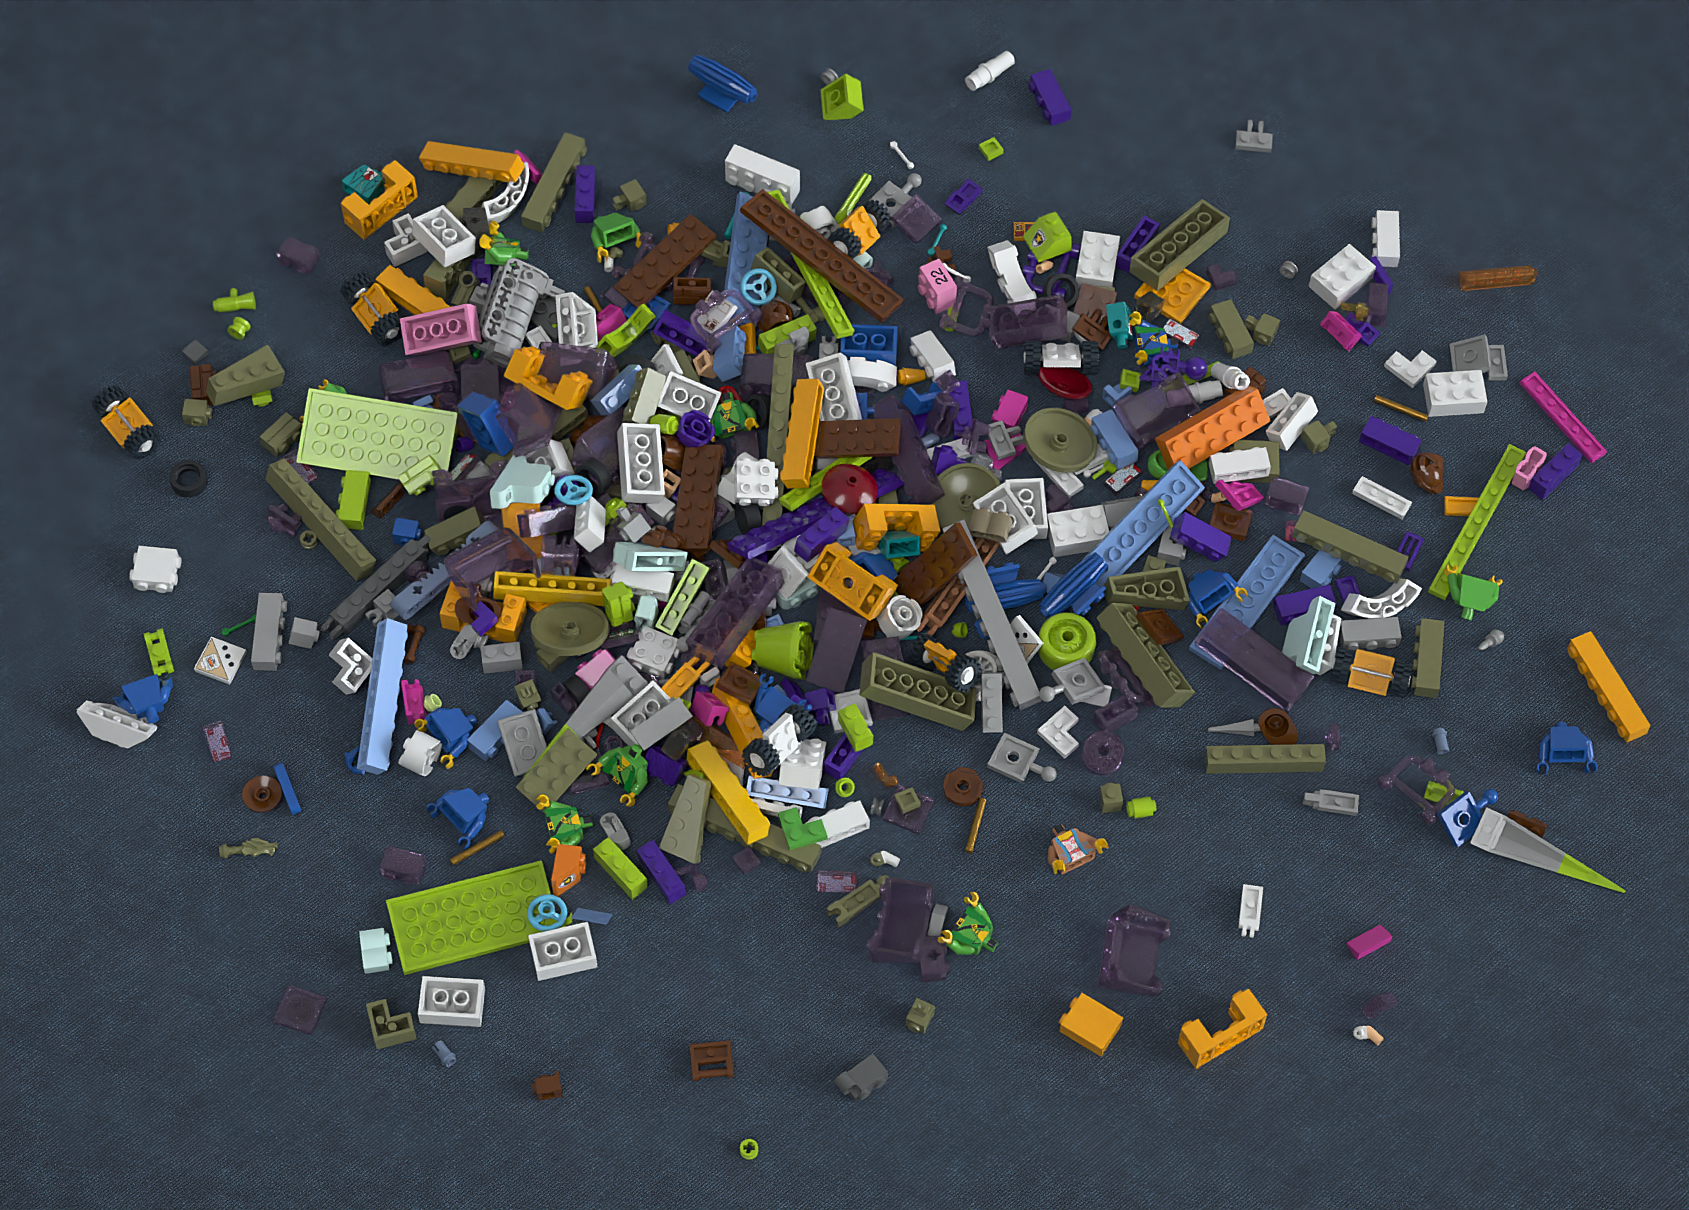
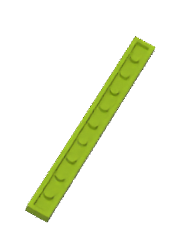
(822, 291)
(1478, 519)

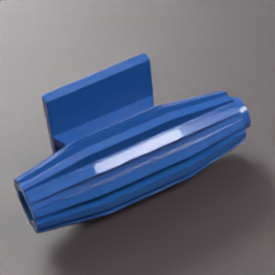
(722, 84)
(1076, 588)
(1009, 590)

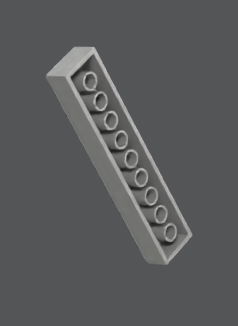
(997, 627)

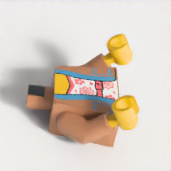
(1072, 849)

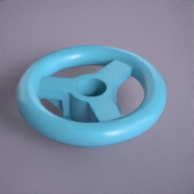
(765, 274)
(574, 493)
(547, 905)

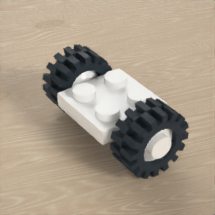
(1061, 356)
(779, 740)

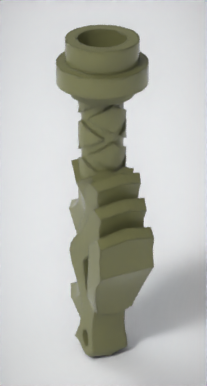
(253, 847)

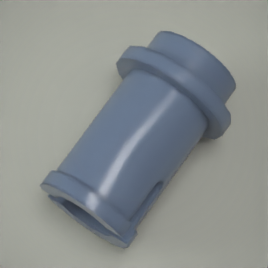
(930, 439)
(1441, 741)
(444, 1054)

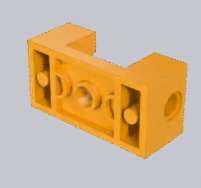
(398, 194)
(567, 394)
(876, 519)
(868, 593)
(508, 625)
(1248, 1020)

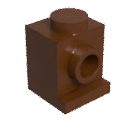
(547, 1086)

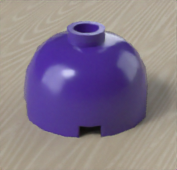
(695, 429)

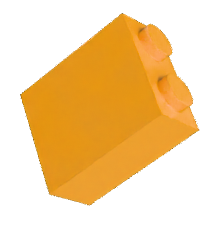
(1090, 1024)

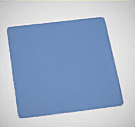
(592, 916)

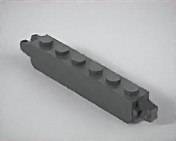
(388, 576)

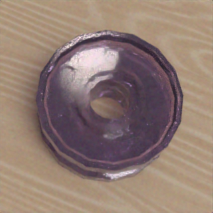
(1099, 763)

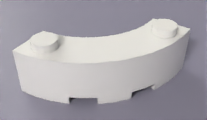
(506, 203)
(1007, 268)
(871, 374)
(1385, 604)

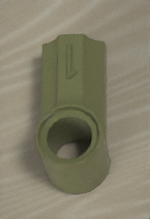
(465, 291)

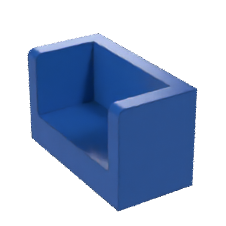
(921, 402)

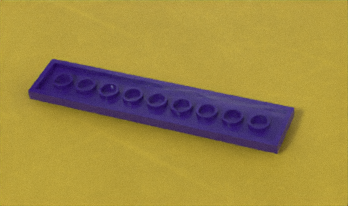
(798, 521)

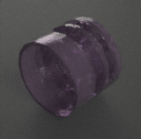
(559, 555)

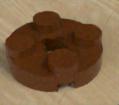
(962, 797)

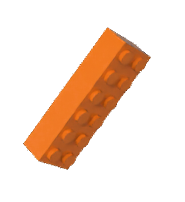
(1213, 428)

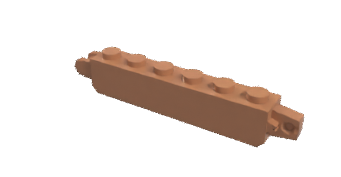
(952, 592)

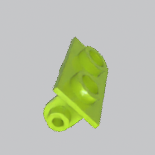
(1435, 792)

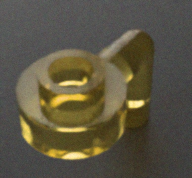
(1361, 310)

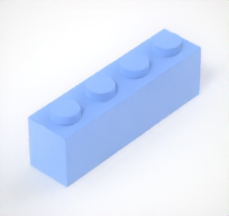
(771, 789)

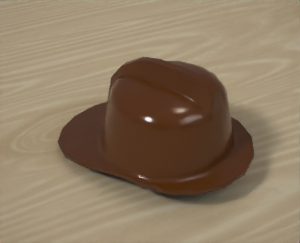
(464, 611)
(1278, 727)

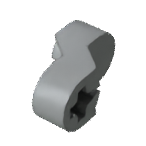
(460, 648)
(610, 824)

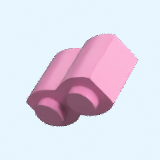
(1528, 468)

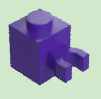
(944, 458)
(822, 702)

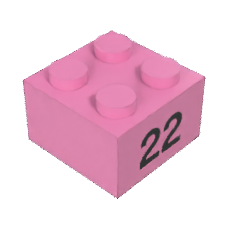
(937, 286)

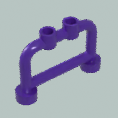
(1029, 271)

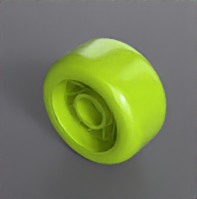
(1066, 640)

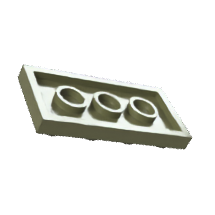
(557, 768)

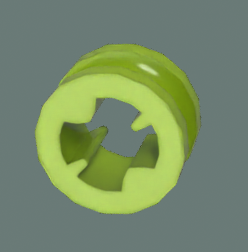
(753, 1153)

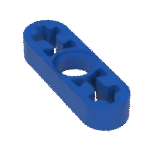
(287, 788)

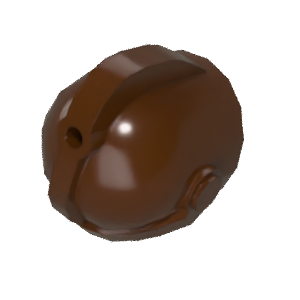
(775, 314)
(672, 452)
(1428, 475)

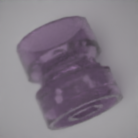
(417, 571)

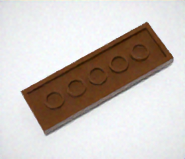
(665, 261)
(857, 438)
(697, 496)
(936, 565)

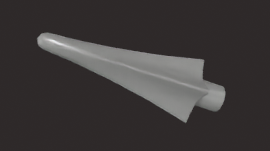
(1244, 728)

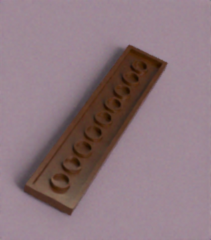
(821, 255)

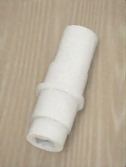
(989, 71)
(1230, 376)
(1206, 390)

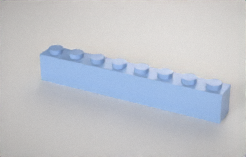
(382, 696)

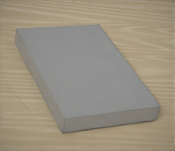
(522, 740)

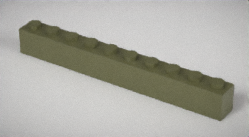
(779, 420)

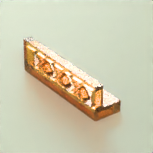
(1497, 277)
(722, 741)

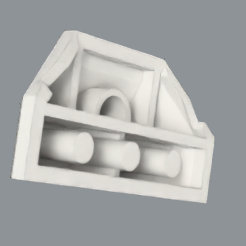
(576, 321)
(115, 724)

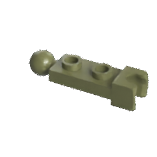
(856, 901)

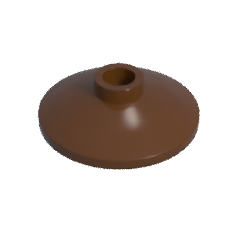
(262, 786)

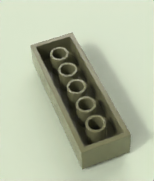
(1179, 244)
(1146, 658)
(916, 692)

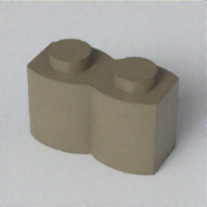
(990, 525)

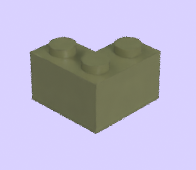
(389, 1030)

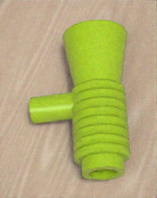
(235, 302)

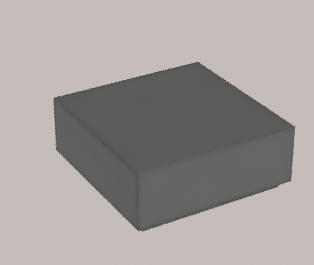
(195, 352)

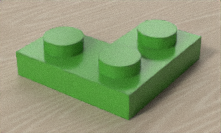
(800, 834)

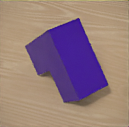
(484, 620)

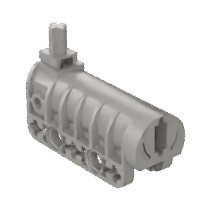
(511, 308)

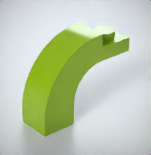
(628, 333)

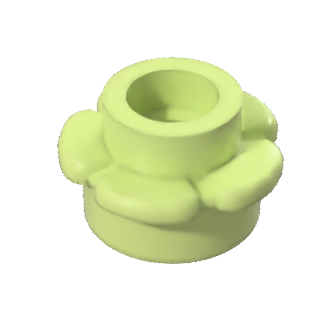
(432, 702)

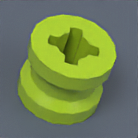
(238, 328)

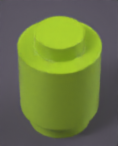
(667, 423)
(1141, 807)

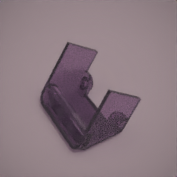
(485, 556)

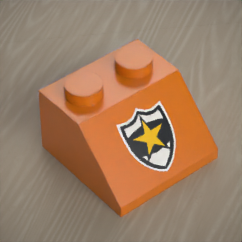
(567, 868)

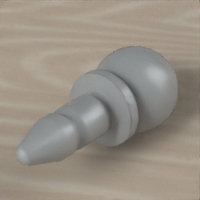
(1494, 638)

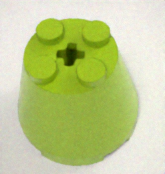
(785, 649)

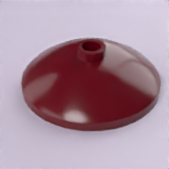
(1065, 382)
(846, 495)

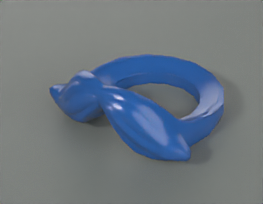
(349, 759)

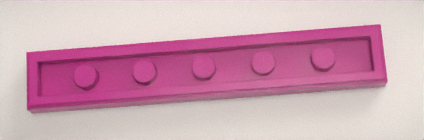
(1563, 417)

